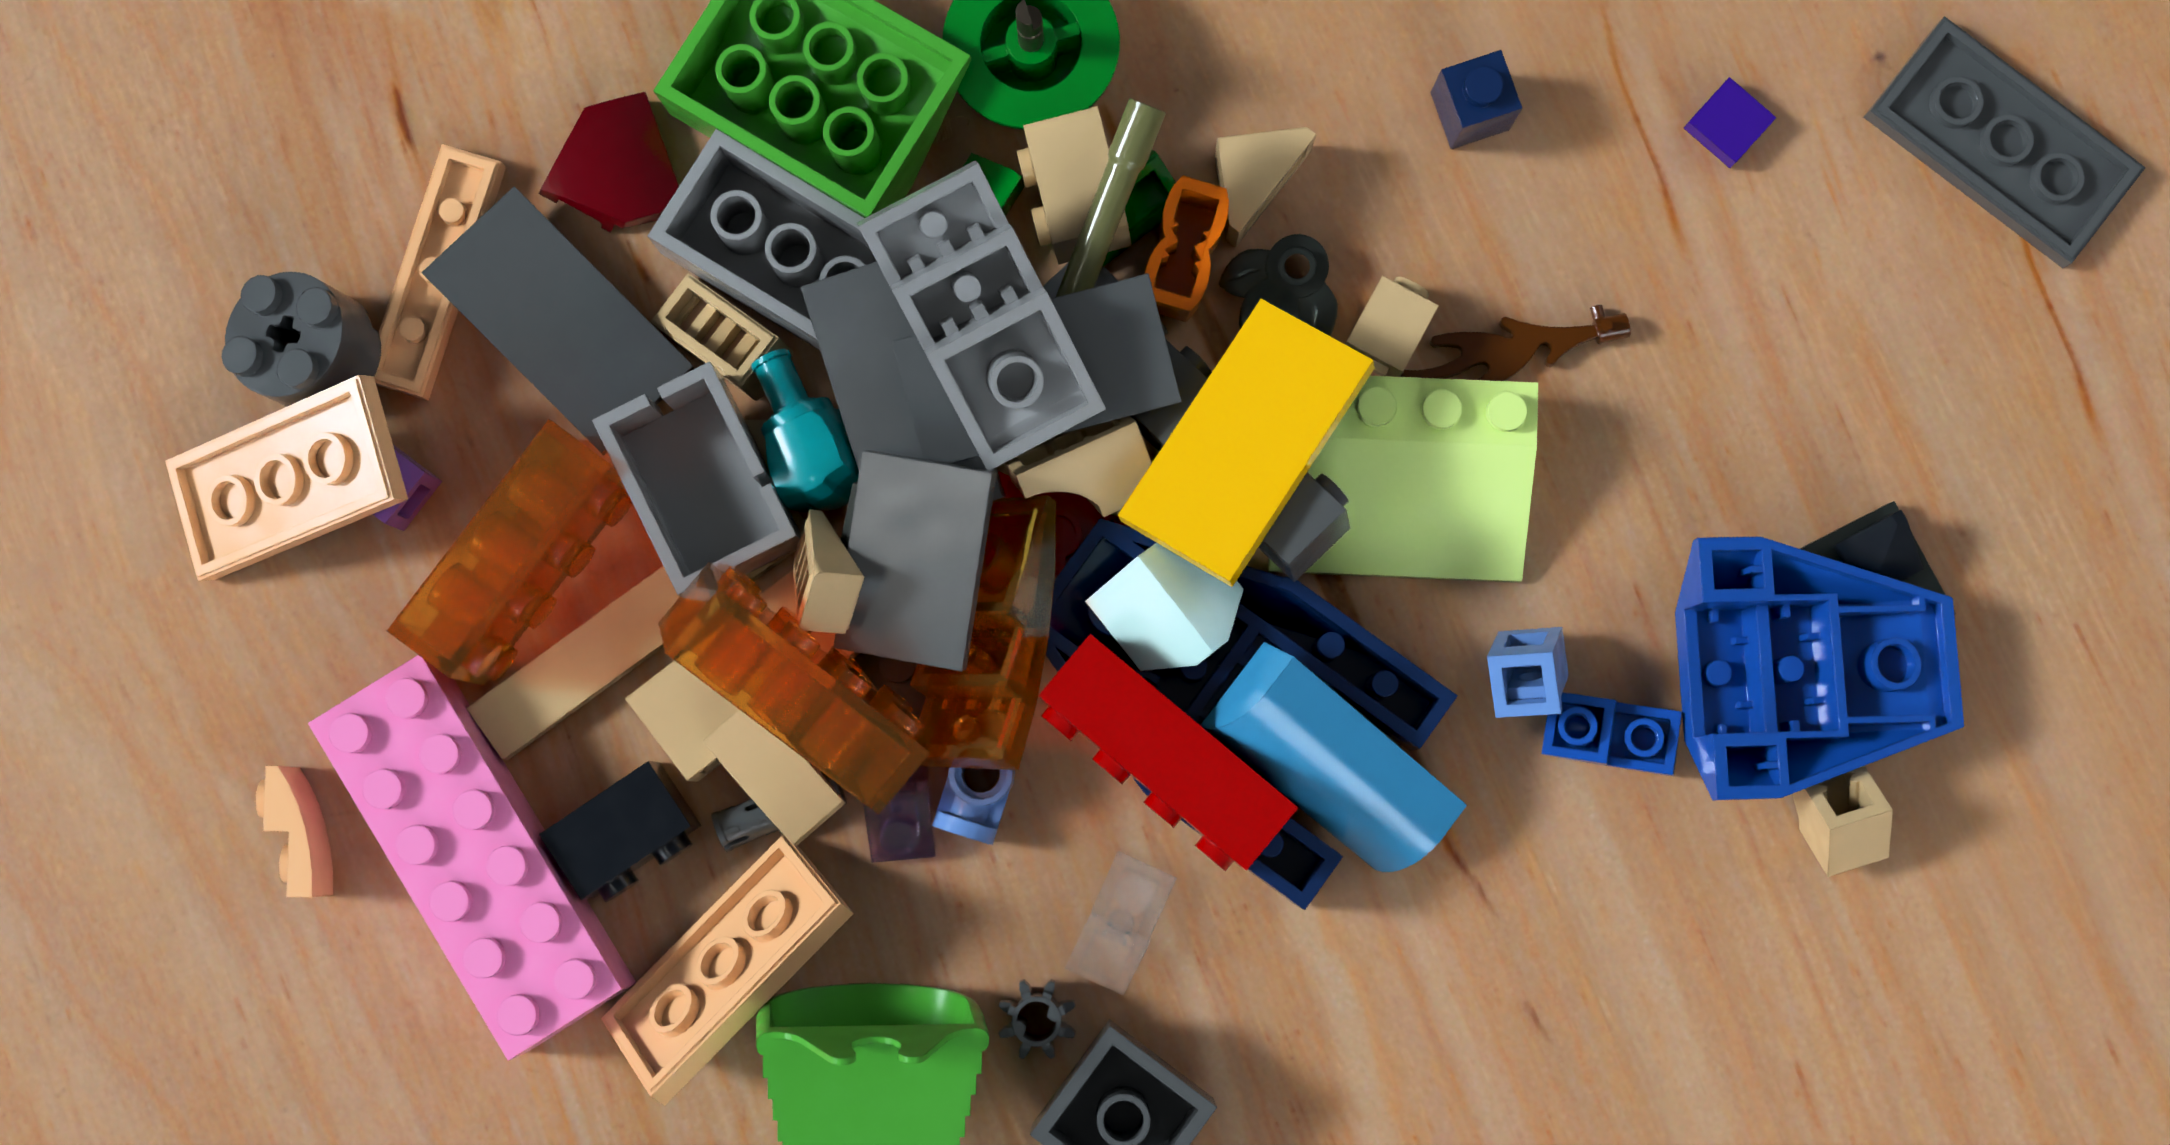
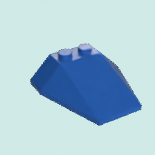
(1806, 666)

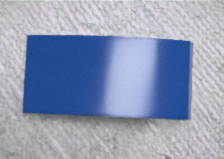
(1613, 734)

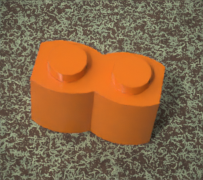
(1188, 236)

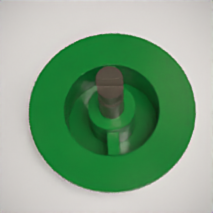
(1033, 56)

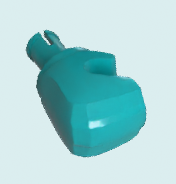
(804, 440)

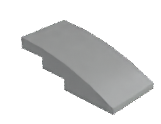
(981, 315)

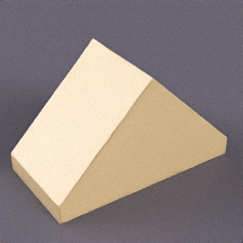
(1255, 171)

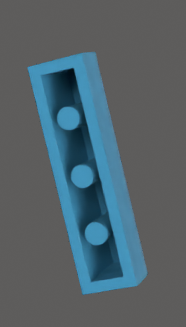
(1332, 762)

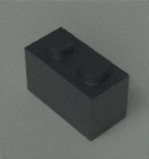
(621, 832)

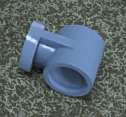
(972, 812)

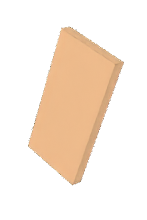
(286, 478)
(725, 969)

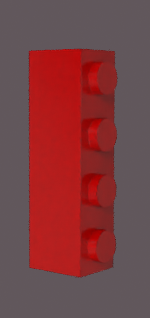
(1167, 753)

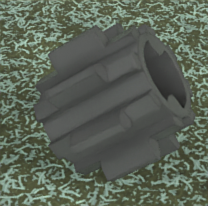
(1019, 1023)

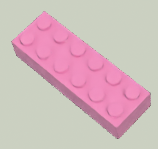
(471, 855)

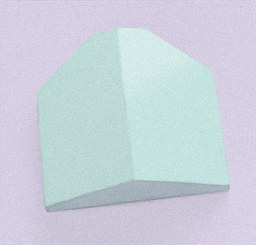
(1166, 610)

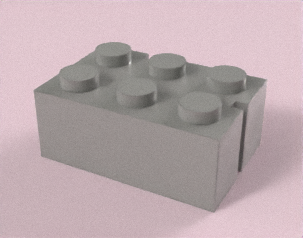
(698, 479)

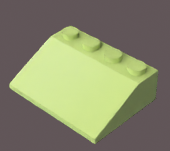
(1433, 479)

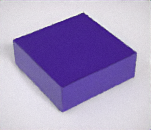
(1729, 122)

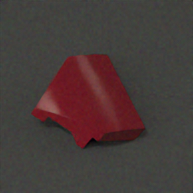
(614, 165)

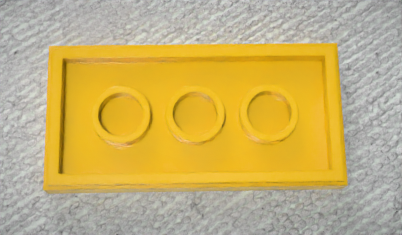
(1246, 442)

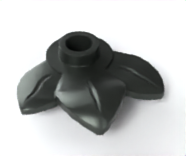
(1262, 275)

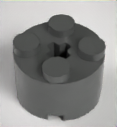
(297, 337)

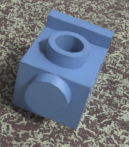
(1528, 672)

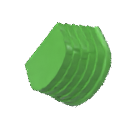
(871, 1063)

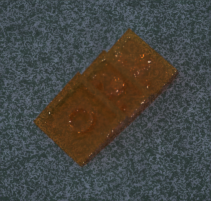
(987, 710)

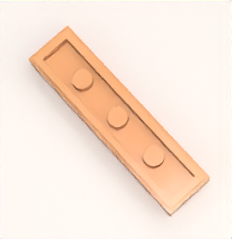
(417, 313)

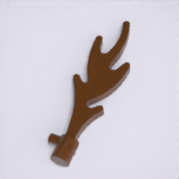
(1509, 355)

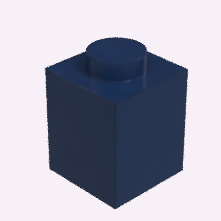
(1476, 99)

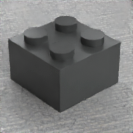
(1123, 1098)

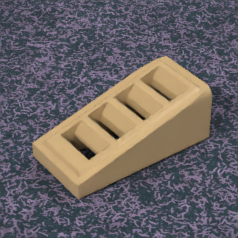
(738, 364)
(824, 578)

